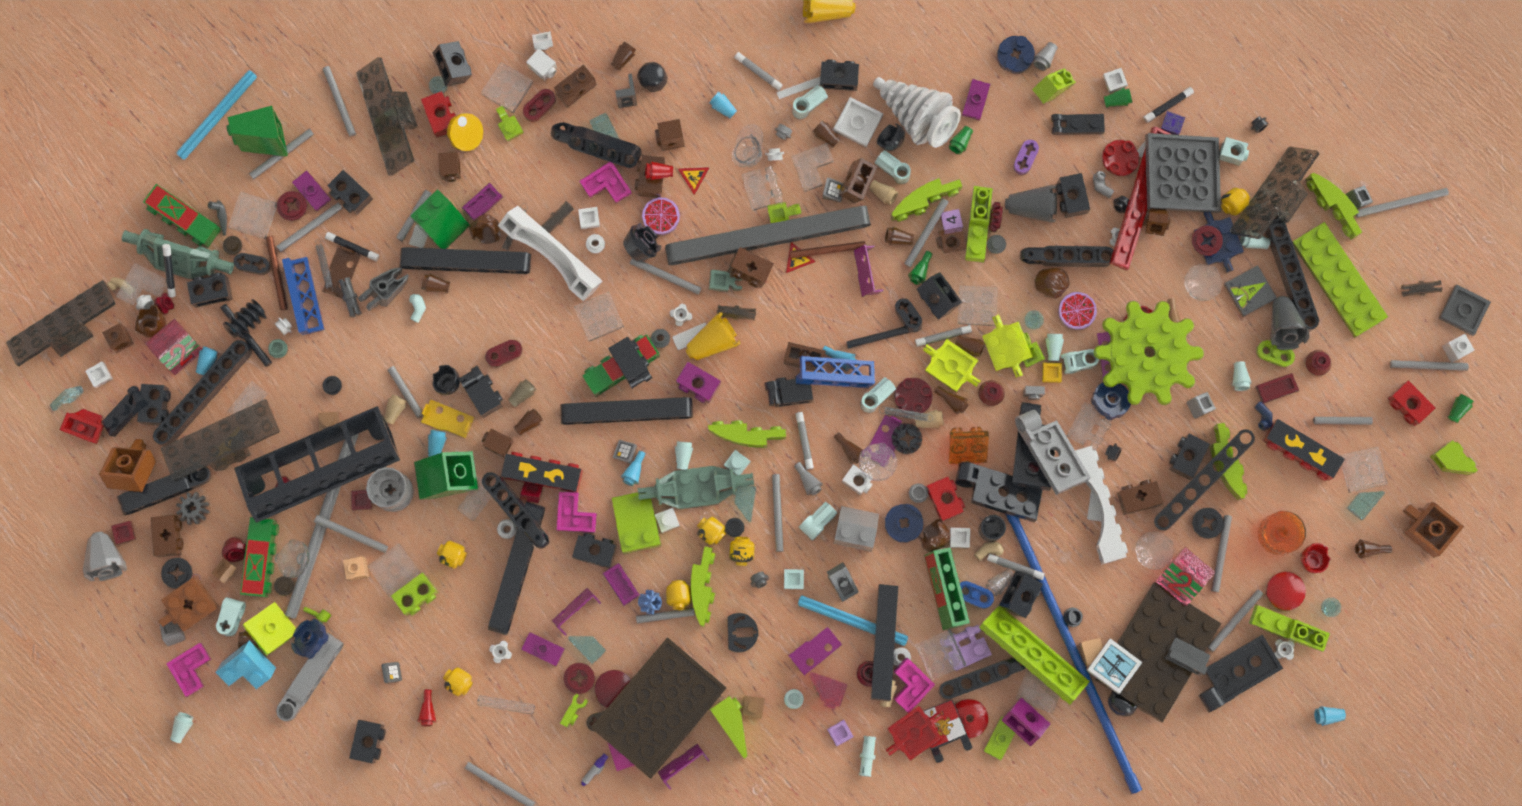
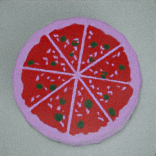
(661, 215)
(1077, 311)

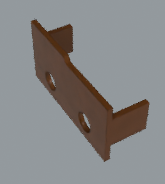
(340, 270)

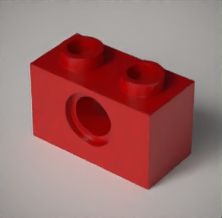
(434, 104)
(1422, 405)
(941, 487)

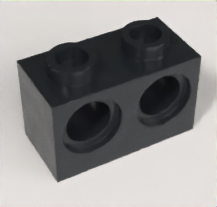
(352, 190)
(209, 295)
(159, 404)

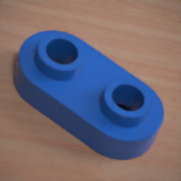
(975, 593)

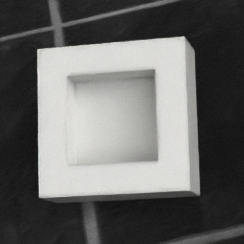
(542, 41)
(1115, 80)
(589, 218)
(99, 374)
(667, 520)
(960, 537)

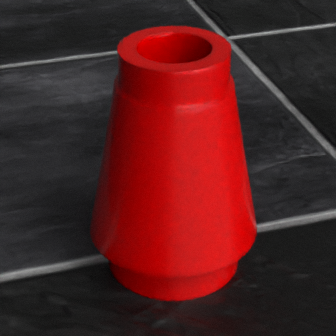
(658, 171)

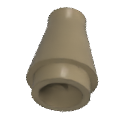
(522, 392)

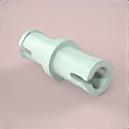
(867, 756)

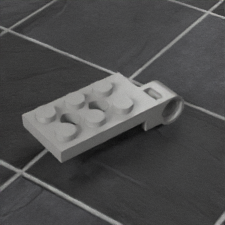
(1052, 437)

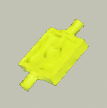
(1007, 346)
(951, 365)

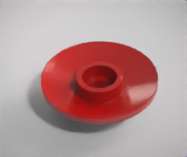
(979, 713)

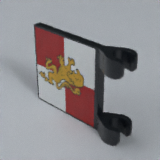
(949, 728)

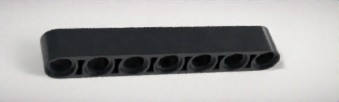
(465, 260)
(1295, 277)
(193, 396)
(626, 411)
(1195, 484)
(514, 576)

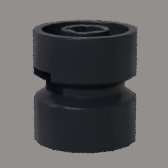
(992, 528)

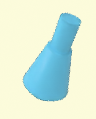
(839, 355)
(632, 473)

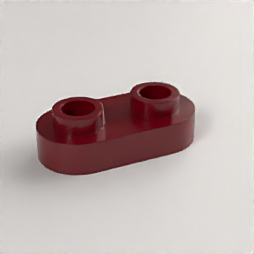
(538, 105)
(504, 354)

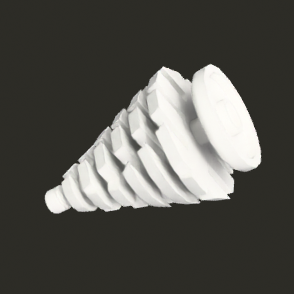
(922, 111)

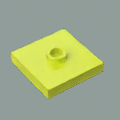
(270, 628)

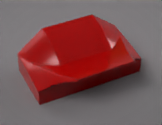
(83, 425)

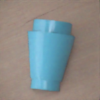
(723, 105)
(206, 360)
(436, 442)
(1329, 715)

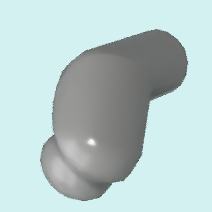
(1100, 186)

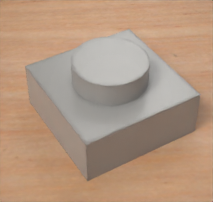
(1034, 392)

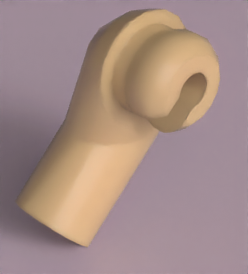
(115, 282)
(989, 547)

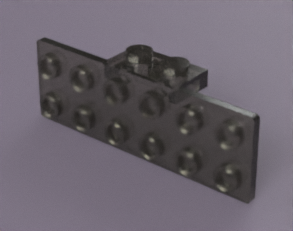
(389, 115)
(1278, 194)
(64, 327)
(221, 442)

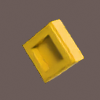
(1051, 372)

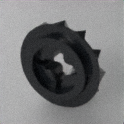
(901, 445)
(1209, 514)
(172, 565)

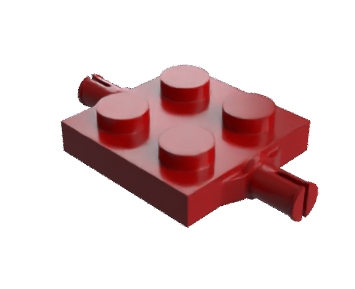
(914, 733)

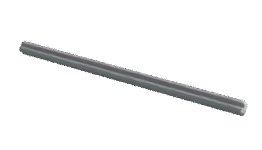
(316, 541)

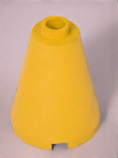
(827, 10)
(712, 339)

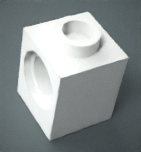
(542, 65)
(1458, 348)
(848, 480)

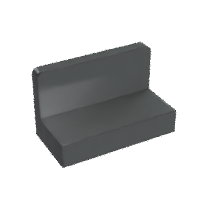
(627, 97)
(1188, 657)

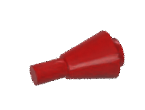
(427, 714)

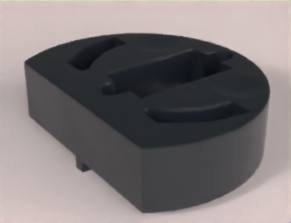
(748, 622)

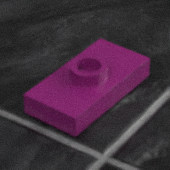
(976, 99)
(311, 191)
(482, 202)
(621, 584)
(543, 649)

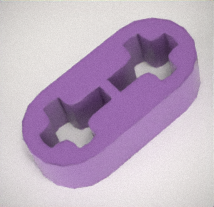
(1030, 159)

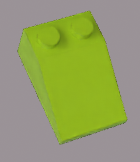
(635, 523)
(730, 719)

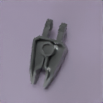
(384, 288)

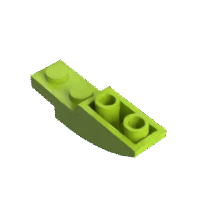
(1332, 197)
(917, 201)
(978, 224)
(738, 434)
(1233, 476)
(701, 594)
(1289, 628)

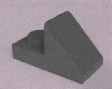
(842, 582)

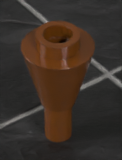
(956, 402)
(851, 450)
(1366, 549)

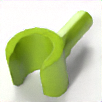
(323, 616)

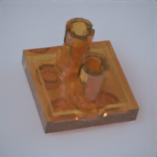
(968, 446)

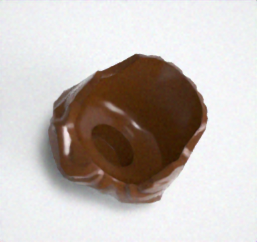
(485, 229)
(1052, 282)
(150, 321)
(935, 536)

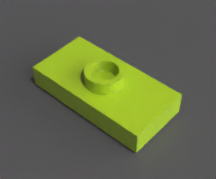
(999, 740)

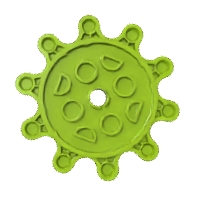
(1146, 373)

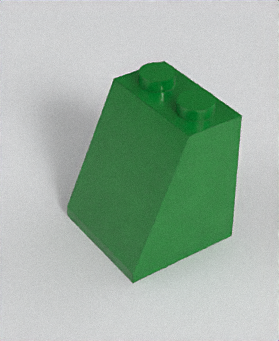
(258, 132)
(440, 220)
(445, 474)

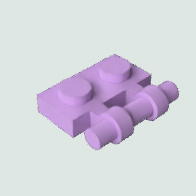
(976, 649)

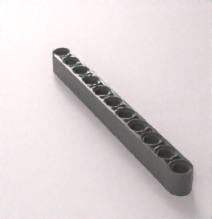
(767, 235)

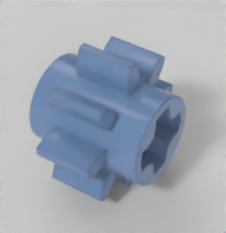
(649, 602)

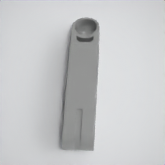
(308, 679)

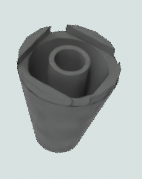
(1034, 203)
(1287, 325)

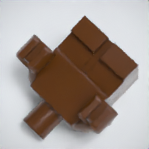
(1156, 221)

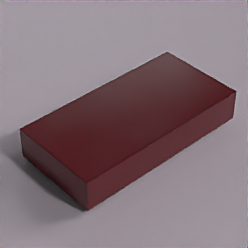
(1277, 388)

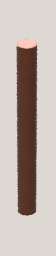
(826, 249)
(276, 273)

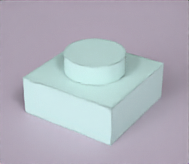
(737, 462)
(793, 579)

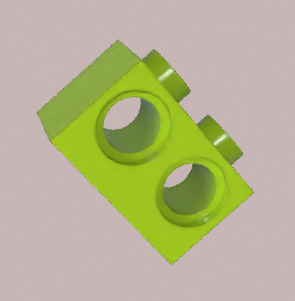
(412, 589)

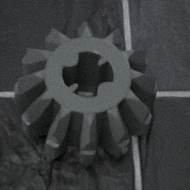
(192, 501)

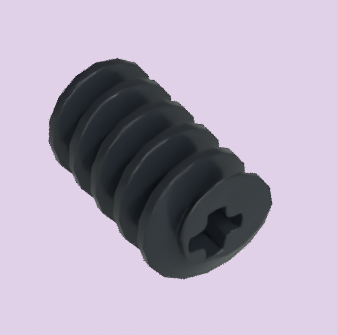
(245, 319)

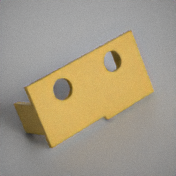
(447, 419)

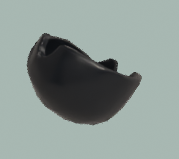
(652, 76)
(891, 137)
(446, 380)
(1120, 706)

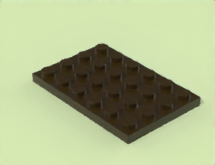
(1149, 638)
(658, 708)

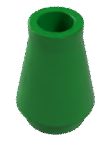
(1119, 98)
(960, 141)
(1460, 407)

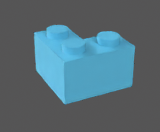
(246, 662)

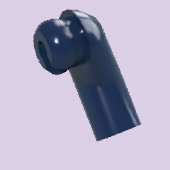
(1266, 416)

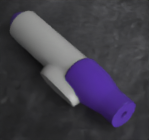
(595, 769)

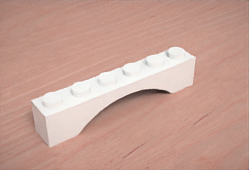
(526, 230)
(1109, 544)

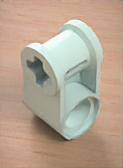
(1078, 361)
(230, 614)

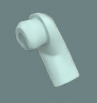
(419, 307)

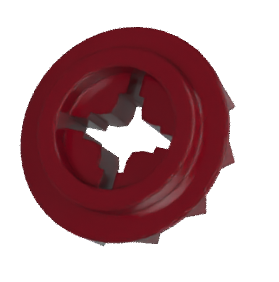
(291, 197)
(995, 217)
(1207, 231)
(572, 671)

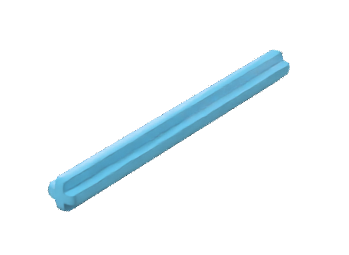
(213, 118)
(845, 617)

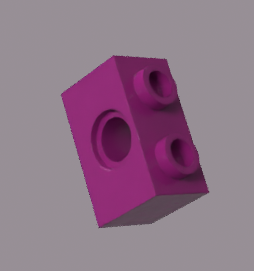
(690, 374)
(1026, 721)

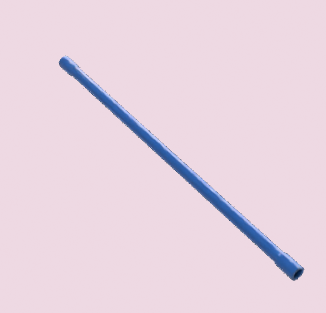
(1129, 775)

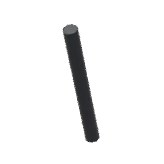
(877, 337)
(249, 339)

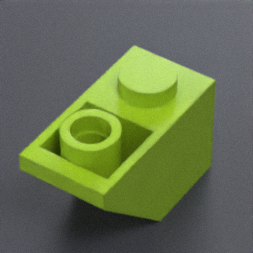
(1053, 85)
(1453, 460)

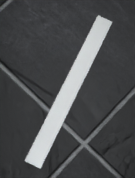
(803, 86)

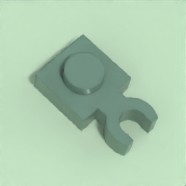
(722, 281)

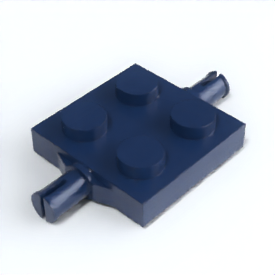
(1231, 243)

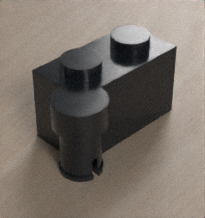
(630, 362)
(480, 391)
(787, 392)

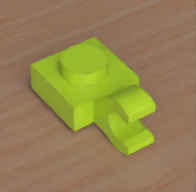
(508, 126)
(780, 212)
(1037, 355)
(570, 716)

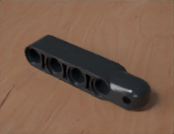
(605, 143)
(1058, 260)
(161, 490)
(535, 532)
(1012, 667)

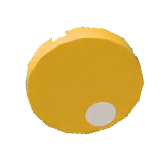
(465, 132)

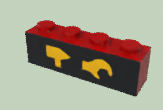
(1303, 450)
(542, 473)

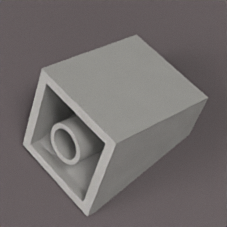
(856, 528)

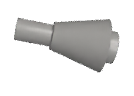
(810, 483)

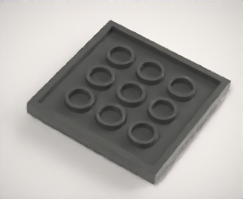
(1183, 173)

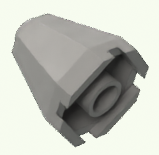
(102, 558)

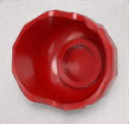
(1315, 558)

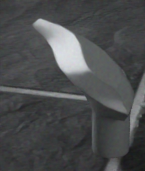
(221, 214)

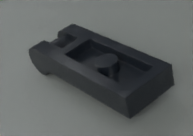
(1078, 124)
(124, 411)

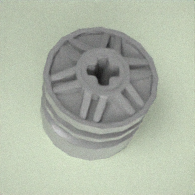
(382, 482)

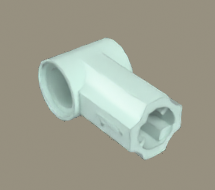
(809, 101)
(892, 166)
(878, 394)
(814, 524)

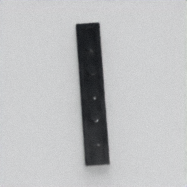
(884, 643)

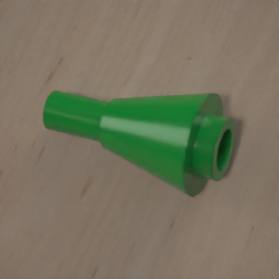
(919, 272)

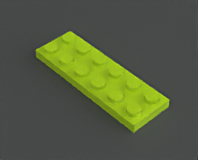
(1339, 279)
(1034, 654)

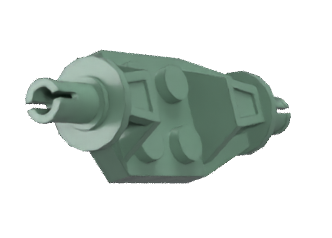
(184, 259)
(696, 487)

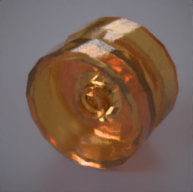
(1290, 525)

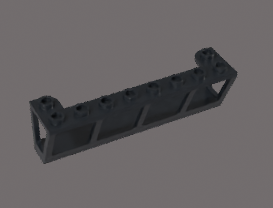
(322, 478)

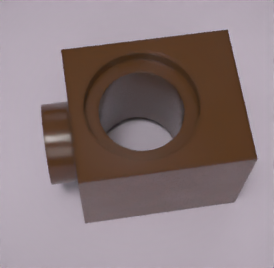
(449, 166)
(958, 244)
(118, 338)
(497, 442)

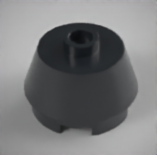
(641, 243)

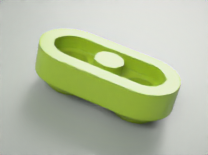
(1274, 354)

